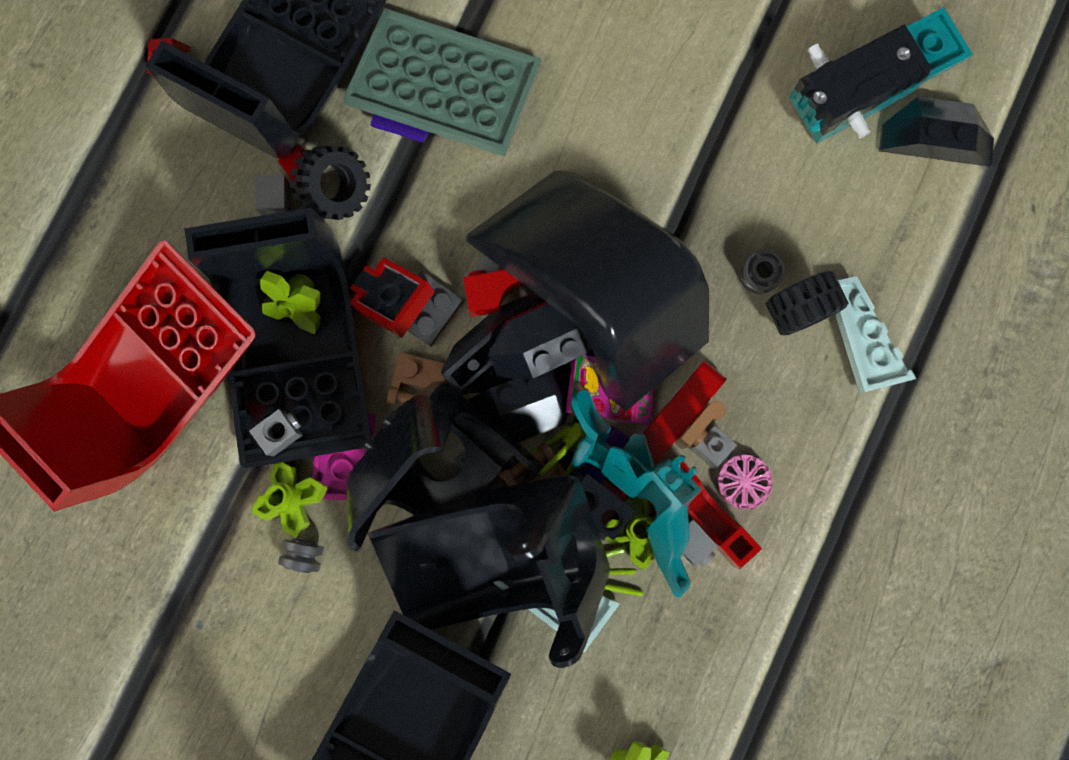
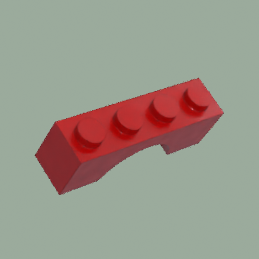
(487, 290)
(727, 534)

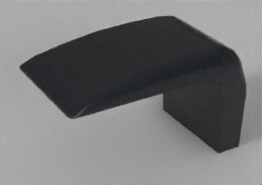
(269, 68)
(610, 273)
(284, 365)
(415, 699)

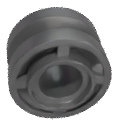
(771, 262)
(301, 555)

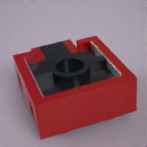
(390, 296)

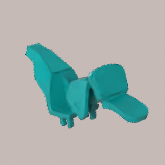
(634, 473)

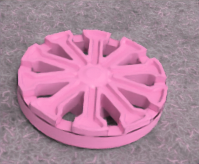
(744, 482)

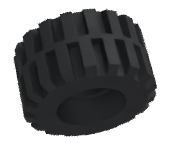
(351, 175)
(806, 303)

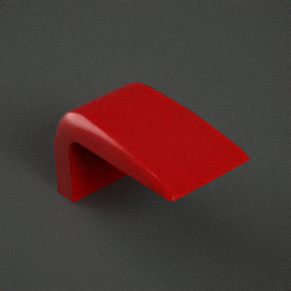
(127, 386)

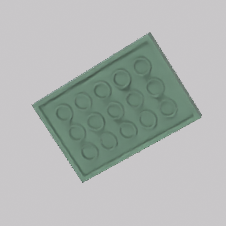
(443, 82)

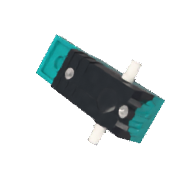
(876, 75)

